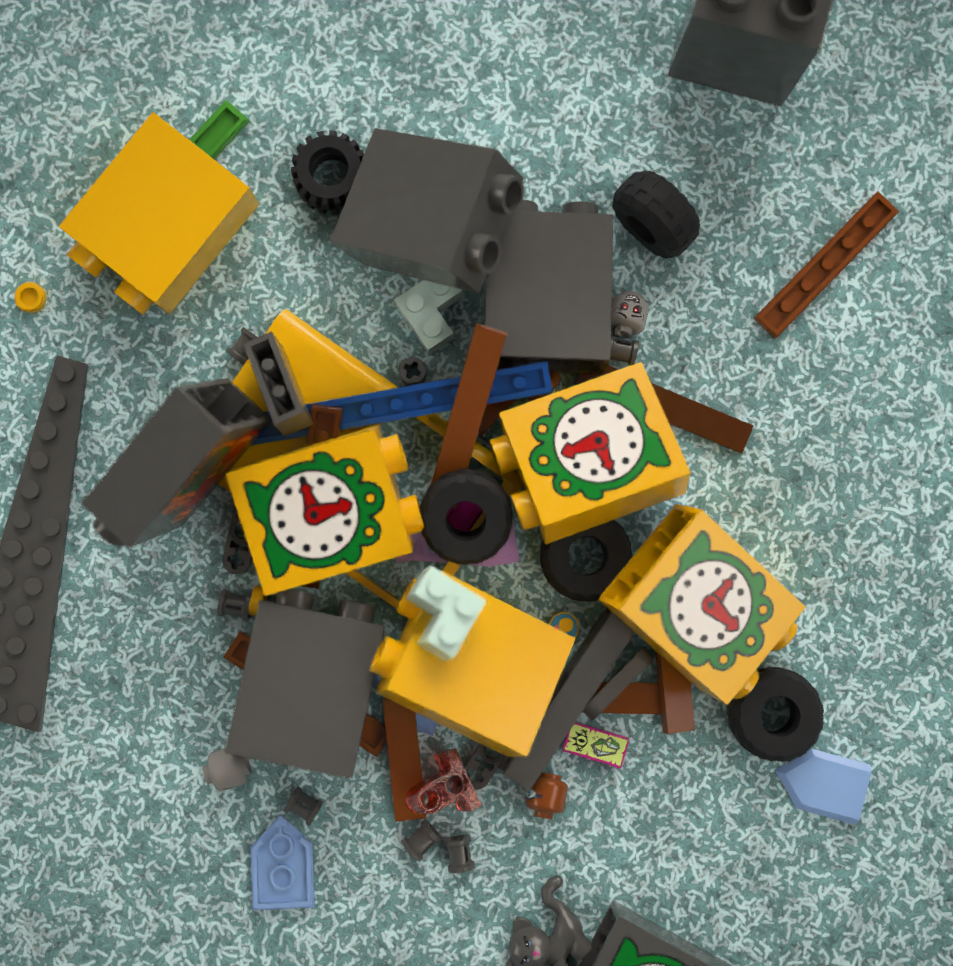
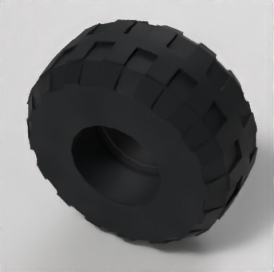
(656, 214)
(466, 546)
(588, 587)
(800, 730)

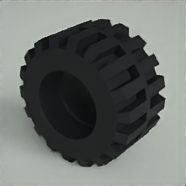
(311, 156)

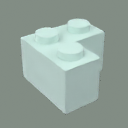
(422, 310)
(452, 609)

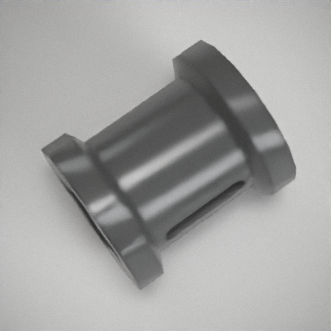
(238, 350)
(624, 350)
(410, 363)
(233, 605)
(298, 810)
(421, 840)
(459, 853)

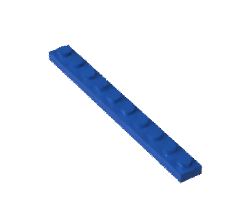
(423, 399)

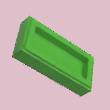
(219, 129)

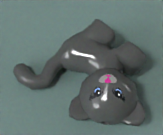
(533, 947)

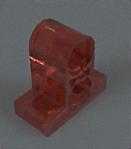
(435, 787)

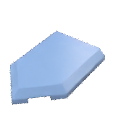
(826, 784)
(282, 868)

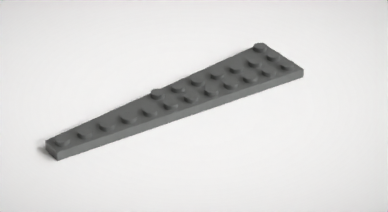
(35, 548)

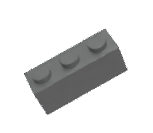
(278, 384)

